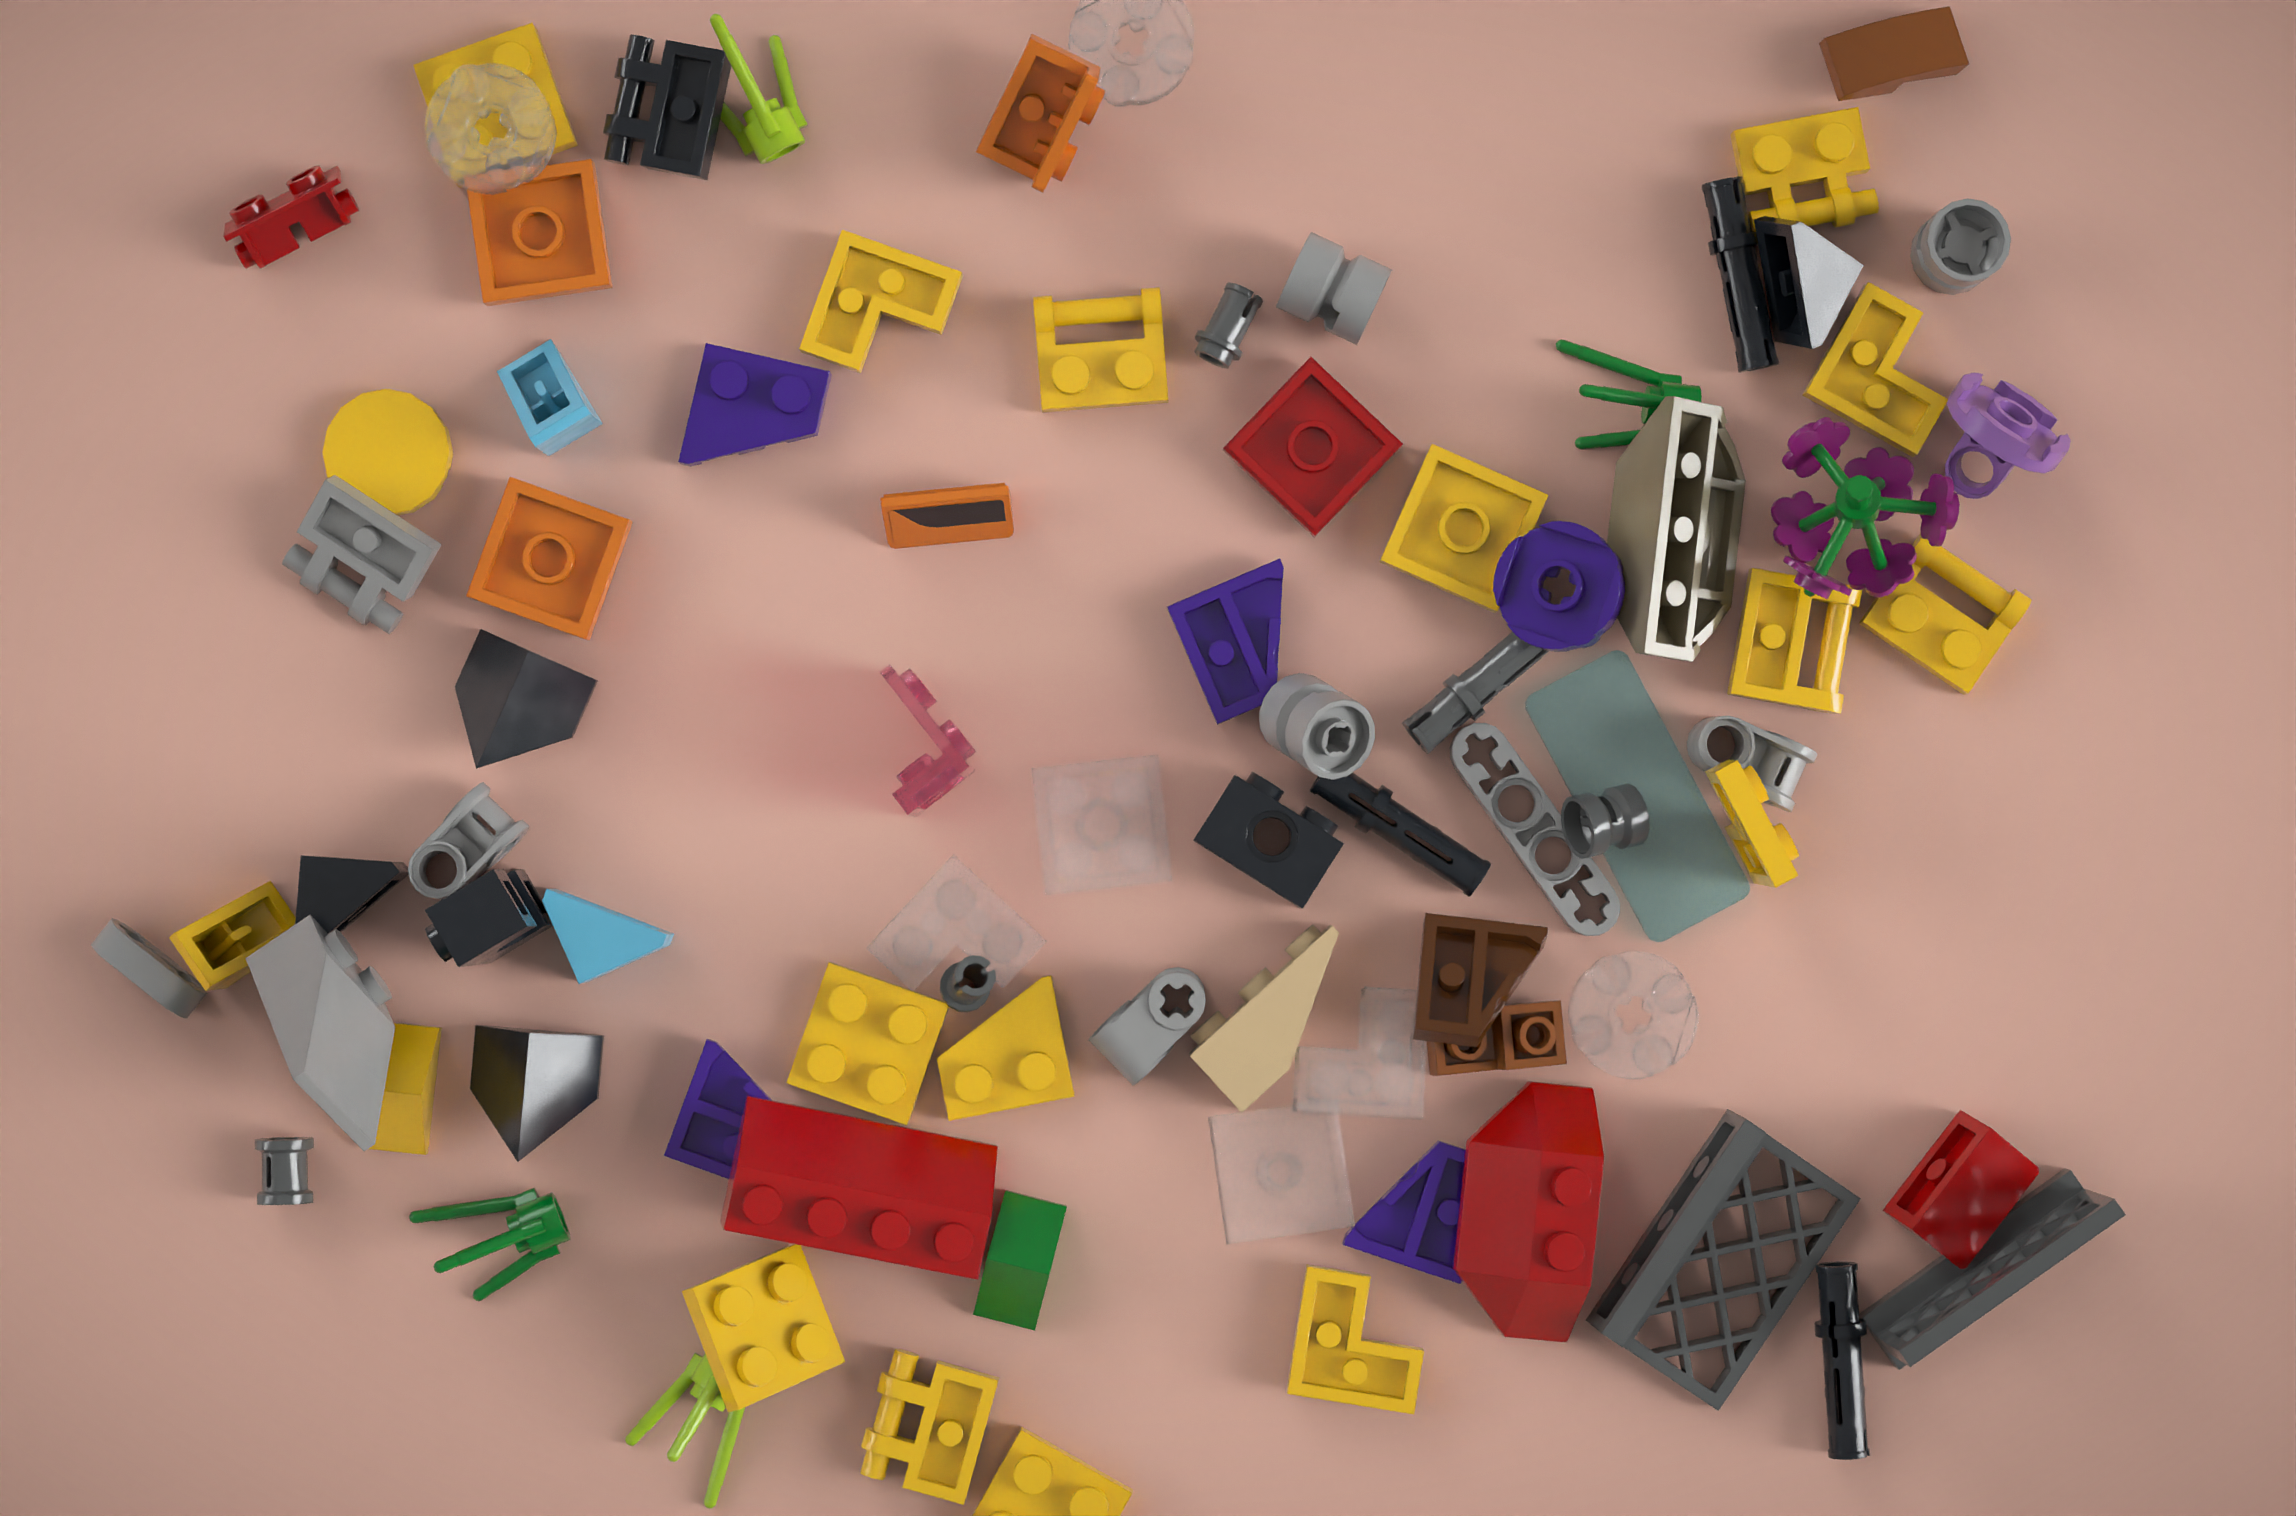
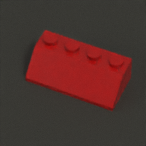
(861, 1187)

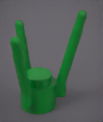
(1649, 401)
(534, 1226)

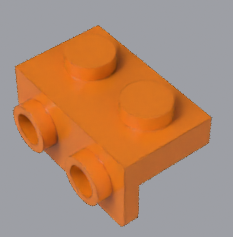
(1040, 111)

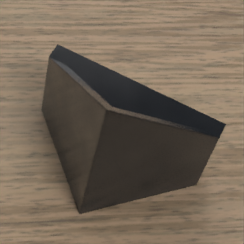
(517, 699)
(533, 1081)

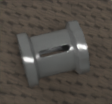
(284, 1170)

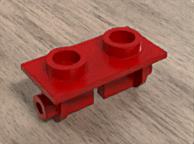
(266, 224)

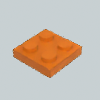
(541, 236)
(549, 558)

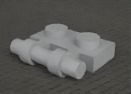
(370, 541)

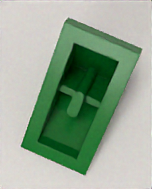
(1019, 1260)

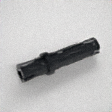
(1740, 275)
(1463, 870)
(1842, 1359)

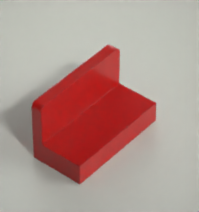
(1962, 1189)

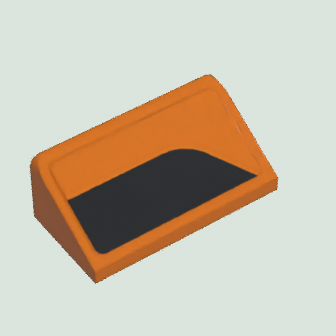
(947, 515)

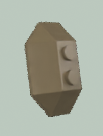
(1677, 528)

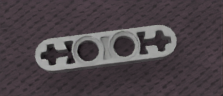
(1526, 835)

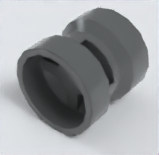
(1613, 819)

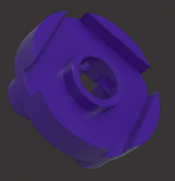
(1543, 553)

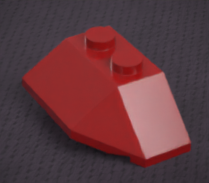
(1532, 1210)

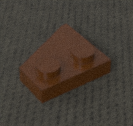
(1469, 975)

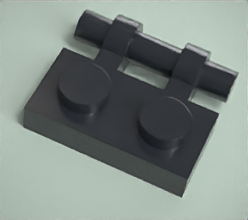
(683, 112)

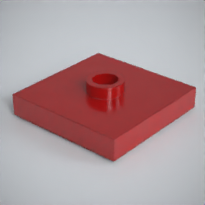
(1312, 446)

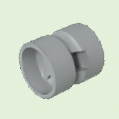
(1960, 246)
(1333, 288)
(1317, 726)

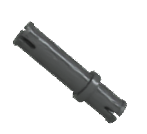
(1471, 691)

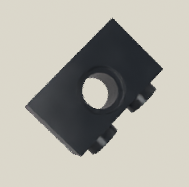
(1230, 836)

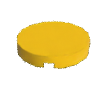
(389, 449)

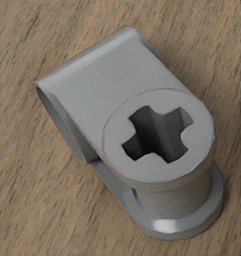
(1773, 756)
(467, 842)
(1143, 1031)

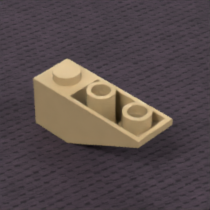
(1262, 1036)

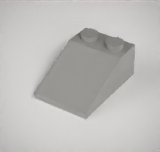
(328, 1023)

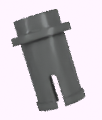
(1228, 326)
(967, 998)

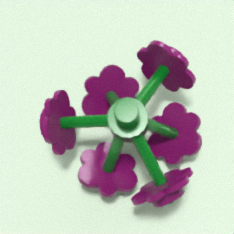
(1866, 493)

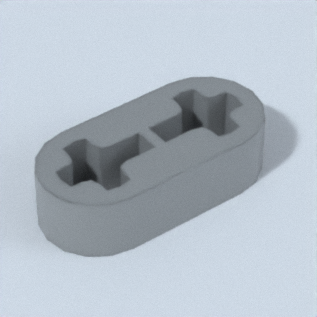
(149, 968)

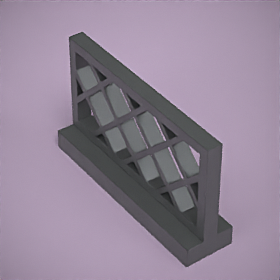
(1672, 1243)
(2025, 1245)

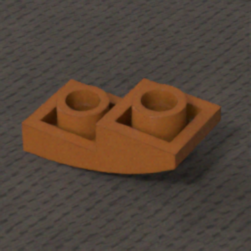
(1892, 52)
(1518, 1039)

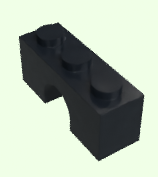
(487, 918)

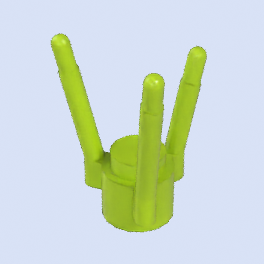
(769, 128)
(708, 1395)

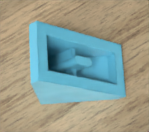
(548, 399)
(598, 937)

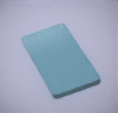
(1610, 735)

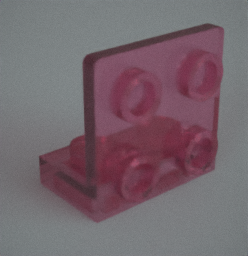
(926, 778)

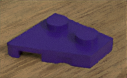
(751, 403)
(1234, 639)
(712, 1112)
(1417, 1215)

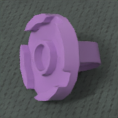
(2005, 428)

